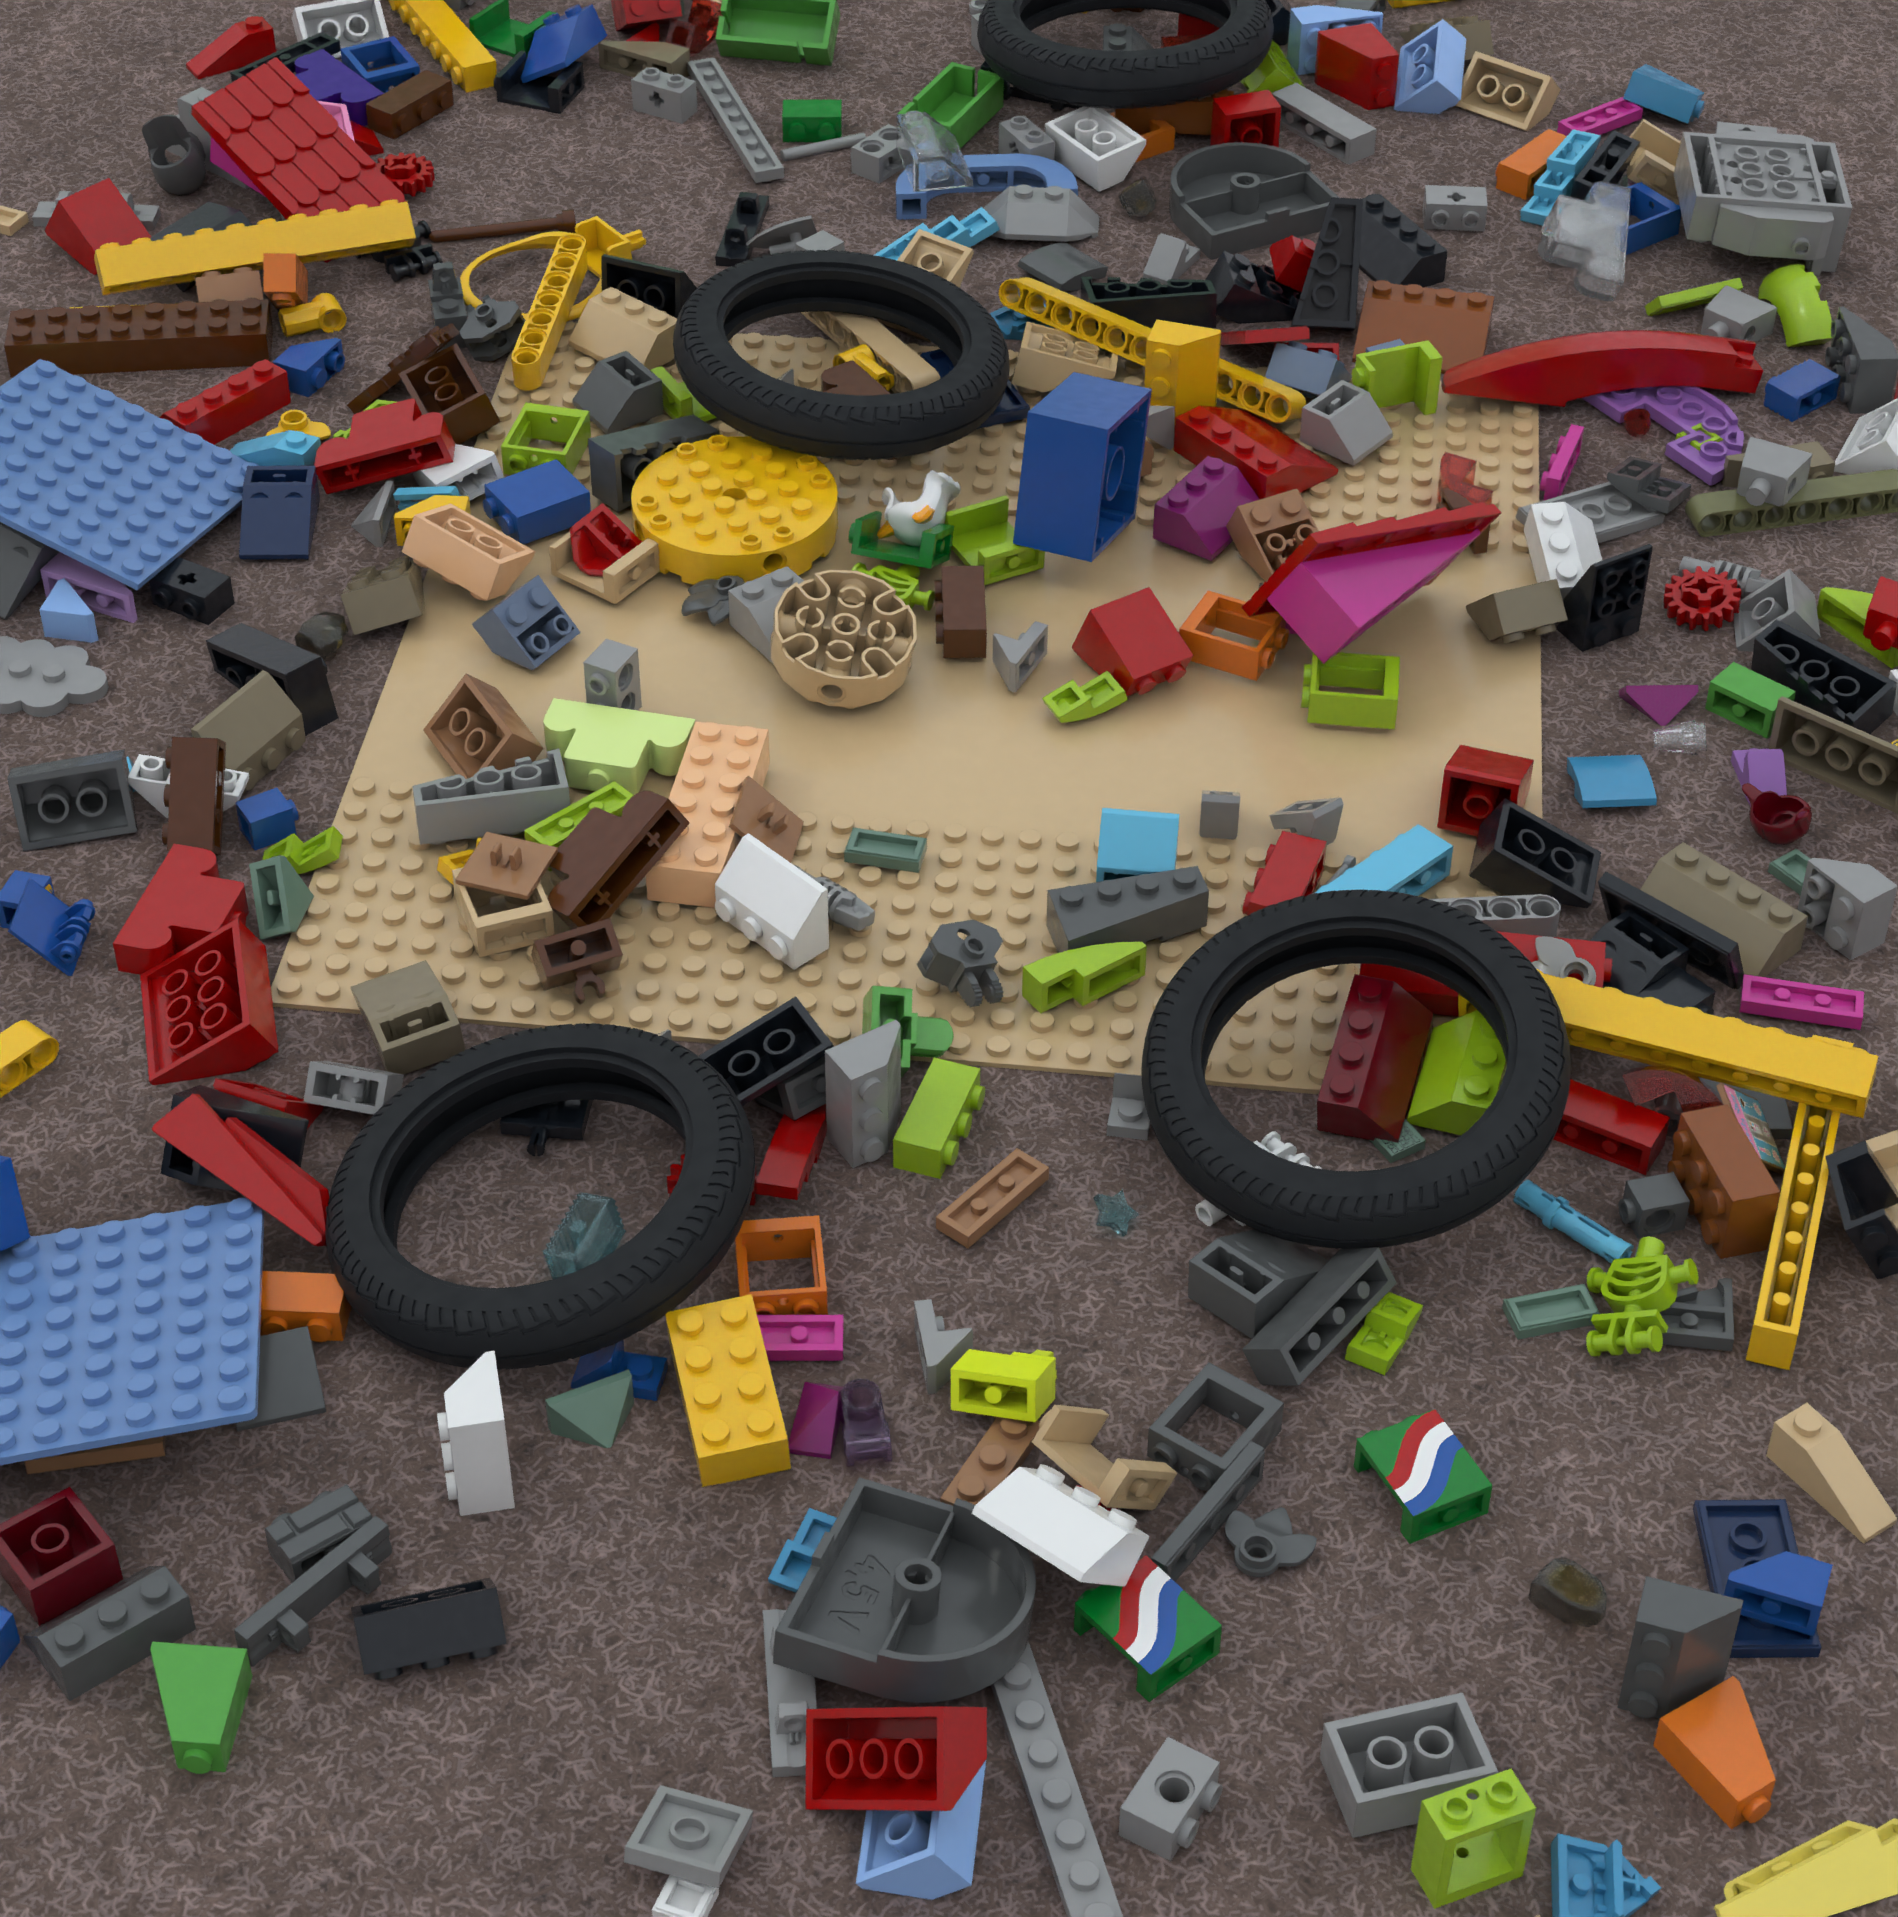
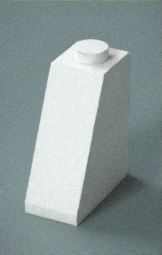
(467, 472)

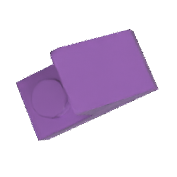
(1761, 769)

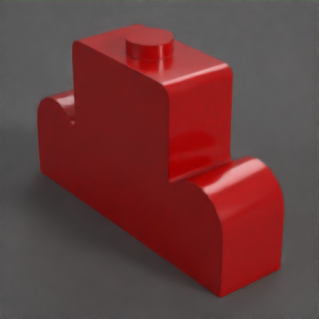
(383, 446)
(178, 909)

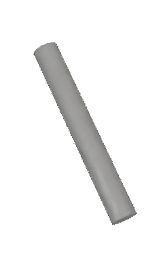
(821, 147)

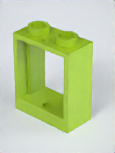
(537, 423)
(1351, 709)
(1486, 1832)

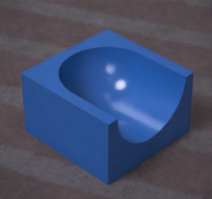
(1081, 466)

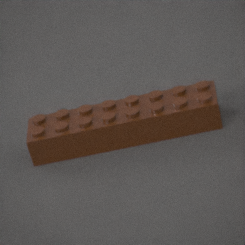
(141, 336)

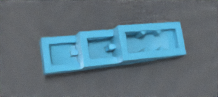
(1561, 171)
(965, 232)

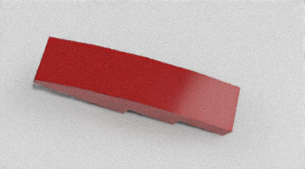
(792, 1154)

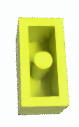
(1004, 1384)

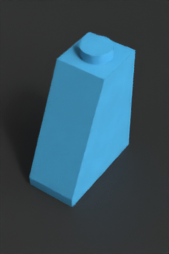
(1664, 94)

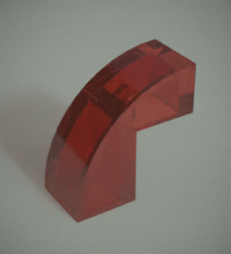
(699, 28)
(1459, 475)
(1655, 1081)

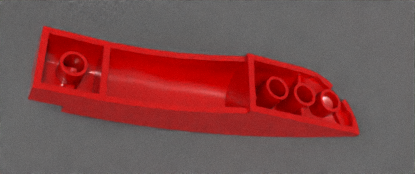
(1606, 362)

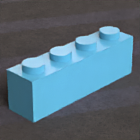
(1404, 866)

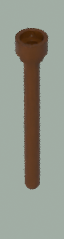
(563, 222)

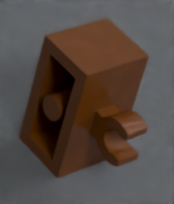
(578, 957)

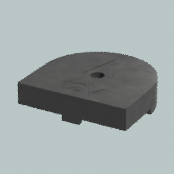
(1245, 197)
(909, 1600)

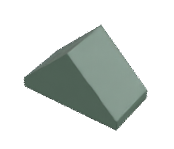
(278, 896)

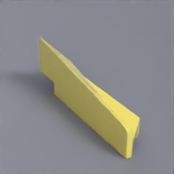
(1820, 1877)

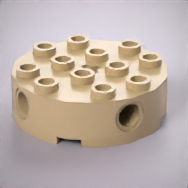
(843, 638)

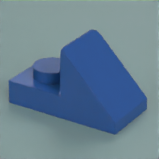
(646, 1370)

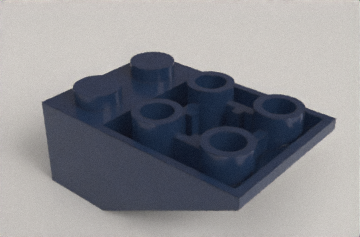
(278, 512)

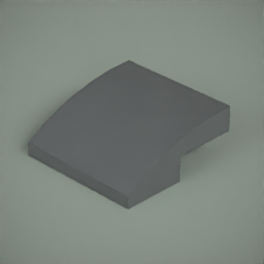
(1062, 266)
(1642, 483)
(286, 1379)

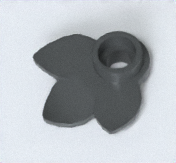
(711, 596)
(1268, 1538)

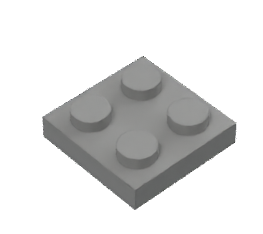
(688, 1836)

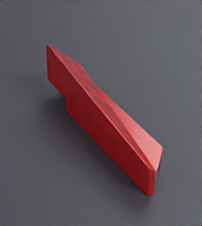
(248, 1166)

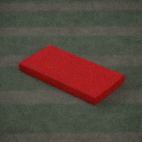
(1265, 335)

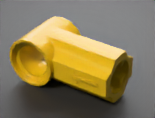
(313, 316)
(865, 359)

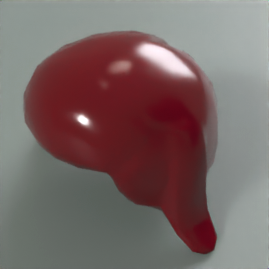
(1777, 817)

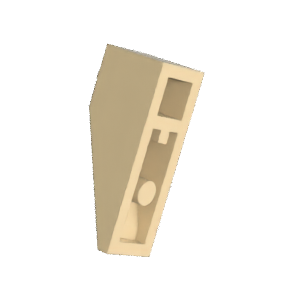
(1829, 1471)

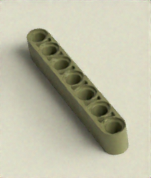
(1815, 502)

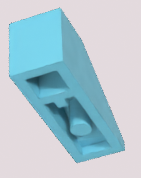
(279, 449)

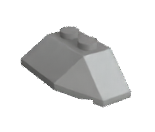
(1042, 214)

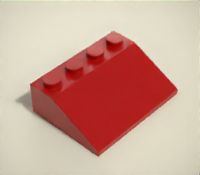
(1261, 452)
(209, 1008)

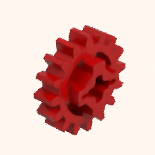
(407, 172)
(1702, 598)

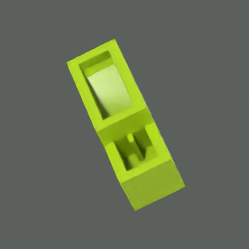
(1082, 973)

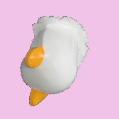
(910, 519)

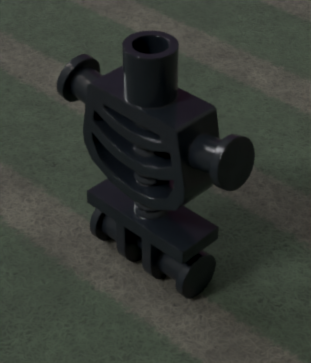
(406, 260)

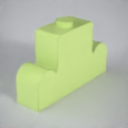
(614, 743)

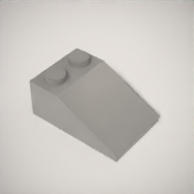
(754, 606)

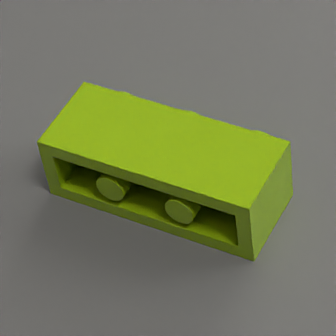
(938, 1118)

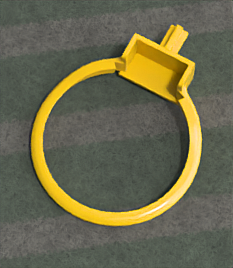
(599, 239)

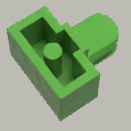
(918, 1034)

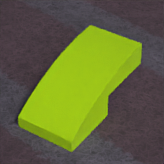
(1077, 703)
(311, 854)
(1384, 1333)

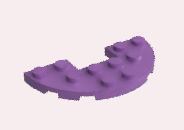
(1677, 411)

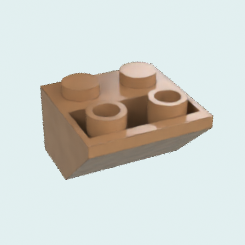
(230, 287)

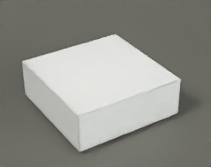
(684, 1899)

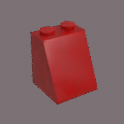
(642, 13)
(1357, 65)
(93, 219)
(1133, 643)
(1477, 783)

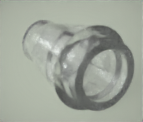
(1683, 738)

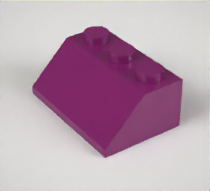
(1200, 507)

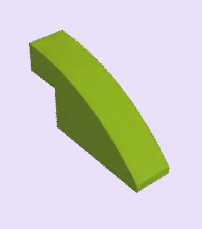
(1847, 613)

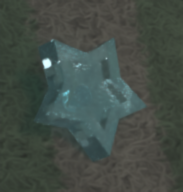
(1114, 1212)

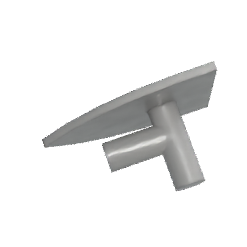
(784, 235)

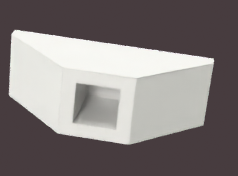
(151, 775)

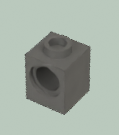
(1654, 1205)

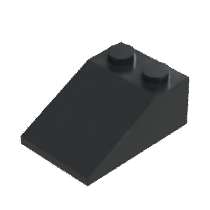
(1530, 857)

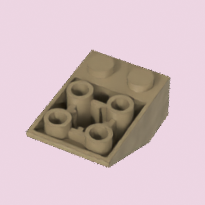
(1475, 31)
(384, 595)
(409, 1018)

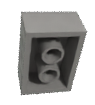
(1398, 1757)

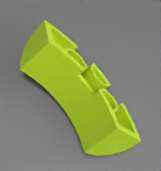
(1801, 312)

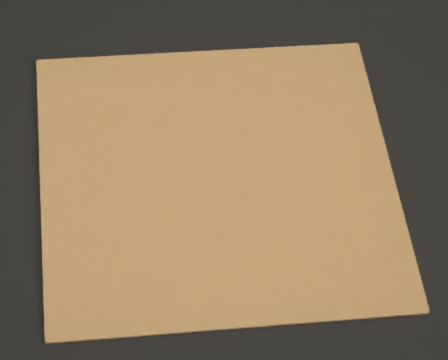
(959, 760)

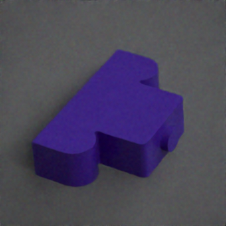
(336, 83)

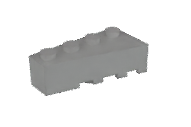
(491, 800)

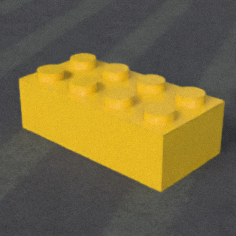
(727, 1391)

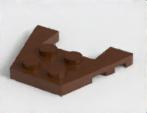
(418, 351)

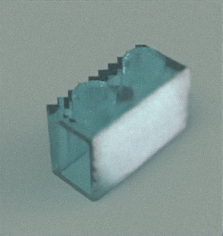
(585, 1236)

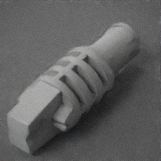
(1747, 578)
(845, 906)

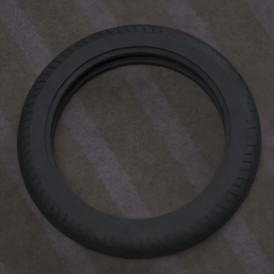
(1124, 77)
(830, 422)
(1371, 1205)
(581, 1309)

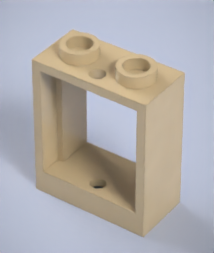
(507, 928)

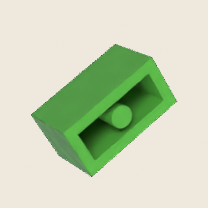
(1746, 698)

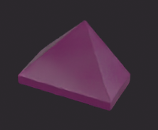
(1658, 701)
(816, 1421)

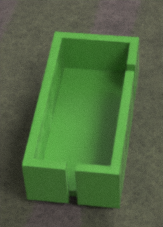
(779, 30)
(953, 101)

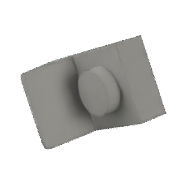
(1170, 259)
(1019, 657)
(1219, 814)
(1311, 818)
(1128, 1110)
(938, 1347)

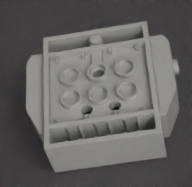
(1764, 195)

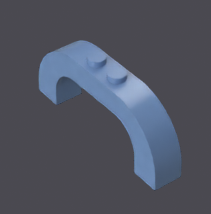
(989, 174)

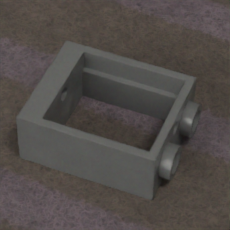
(1228, 1396)

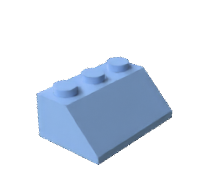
(1431, 70)
(922, 1850)

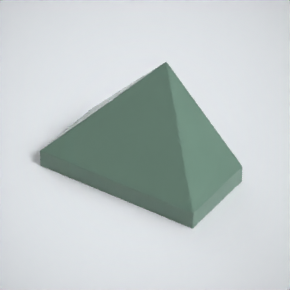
(593, 1410)

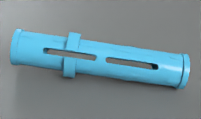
(1559, 1215)

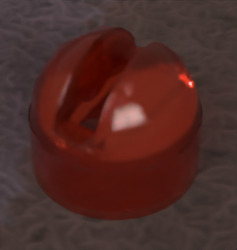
(1637, 422)

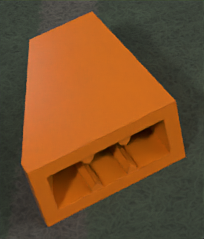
(1720, 1753)

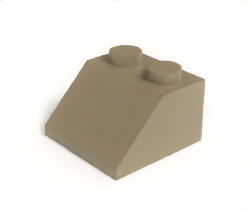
(1519, 610)

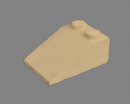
(938, 257)

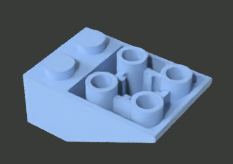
(1306, 23)

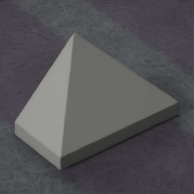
(1161, 425)
(377, 515)

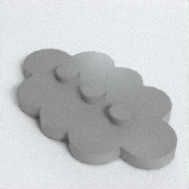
(46, 678)

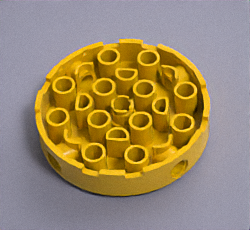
(735, 509)

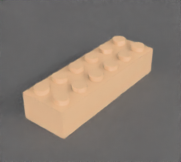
(706, 795)

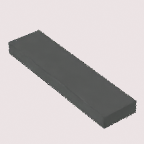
(1211, 1512)

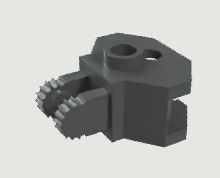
(492, 328)
(966, 963)

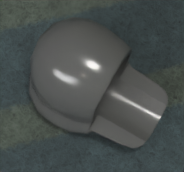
(187, 173)

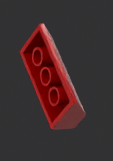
(233, 403)
(892, 1757)

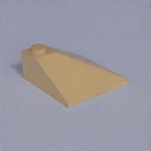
(1052, 355)

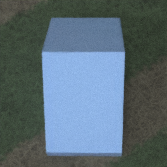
(67, 615)

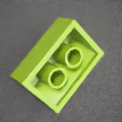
(1458, 1075)

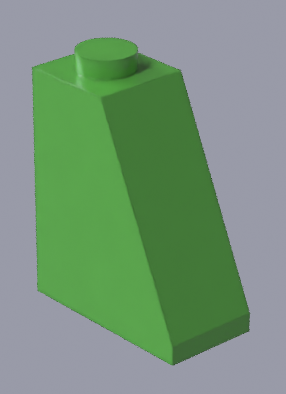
(202, 1700)

